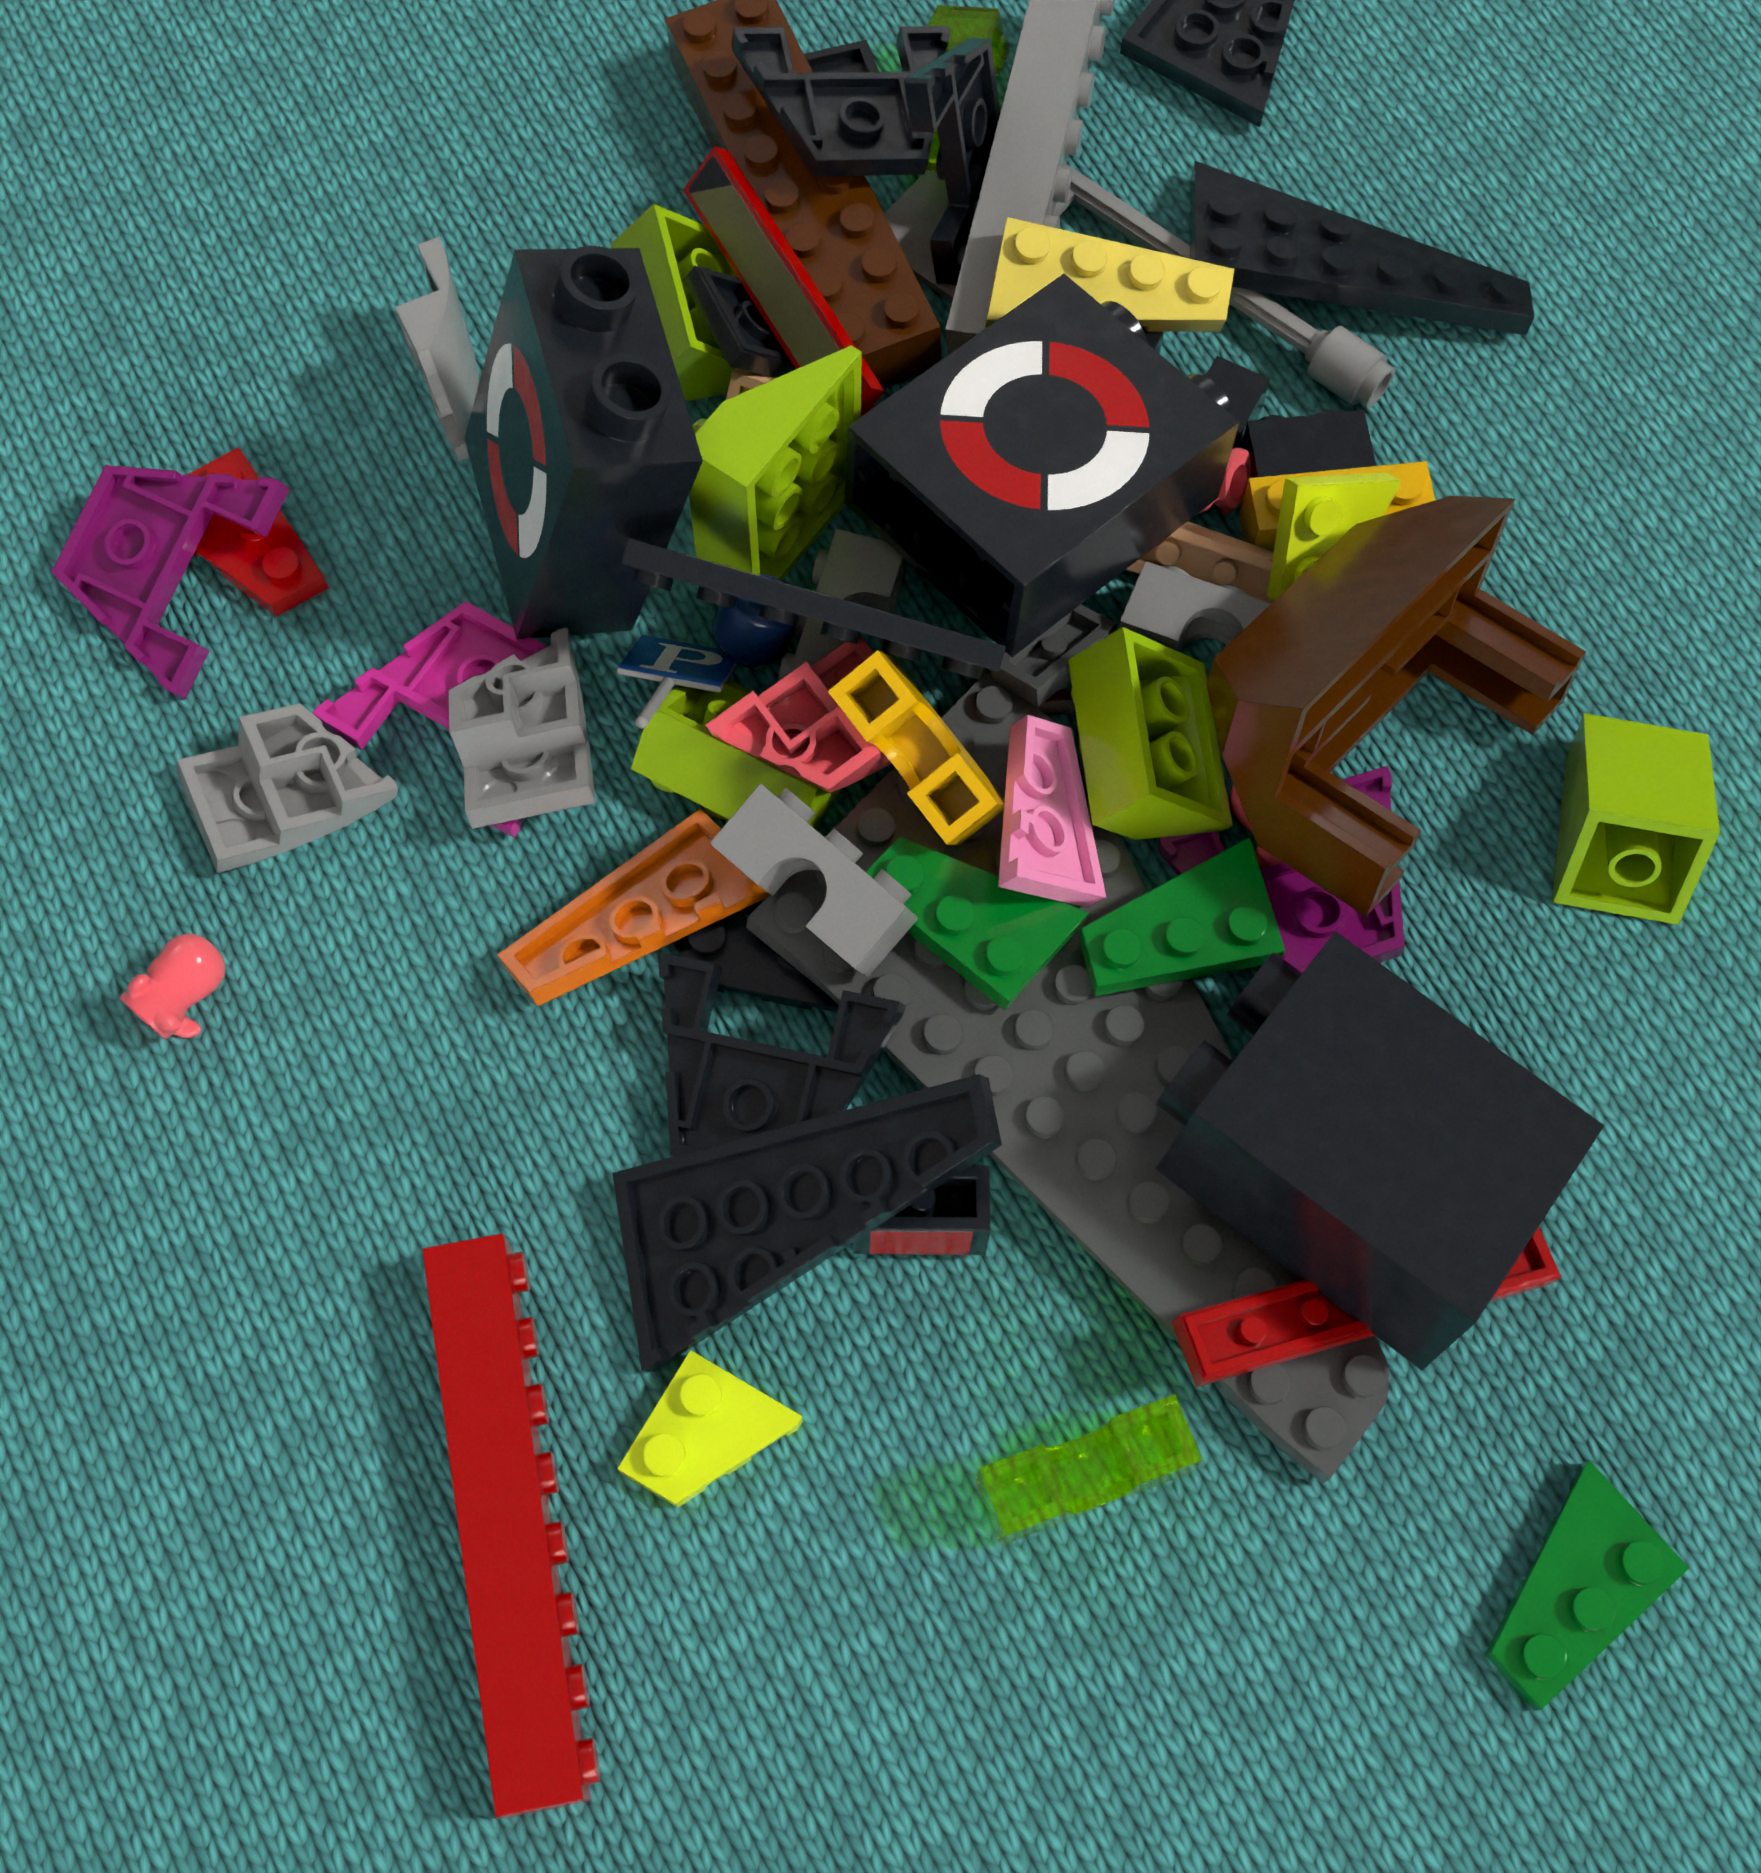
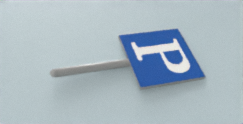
(672, 664)

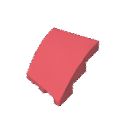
(802, 726)

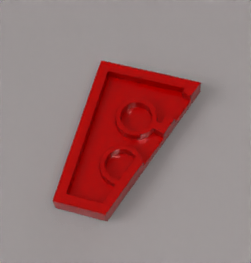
(268, 569)

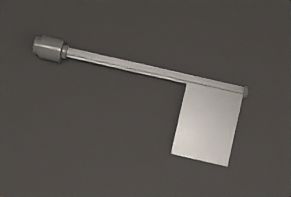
(1335, 357)

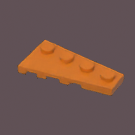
(633, 911)

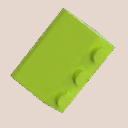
(669, 251)
(1147, 739)
(689, 761)

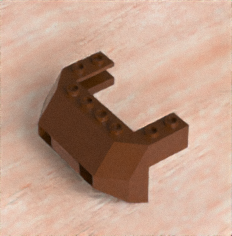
(1343, 653)

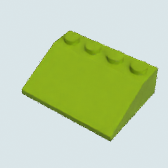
(775, 466)

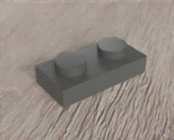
(1043, 664)

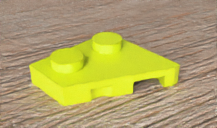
(1318, 514)
(703, 1430)

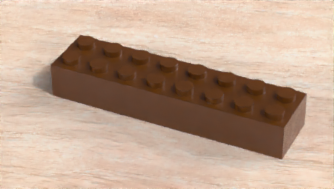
(826, 220)

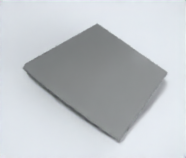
(442, 346)
(523, 737)
(278, 787)

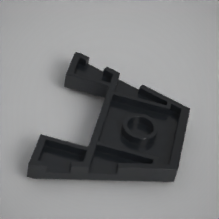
(961, 102)
(843, 118)
(740, 1087)

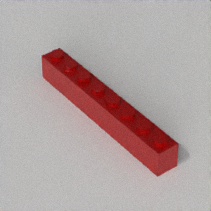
(507, 1529)

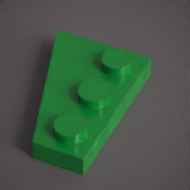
(1186, 928)
(979, 929)
(1583, 1590)

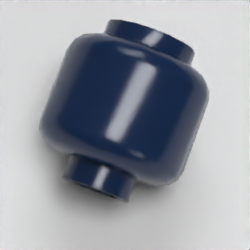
(747, 637)

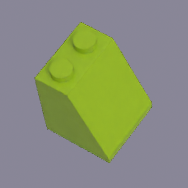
(1635, 819)

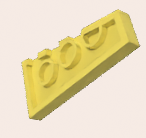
(1155, 286)

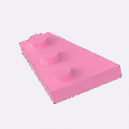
(1046, 818)

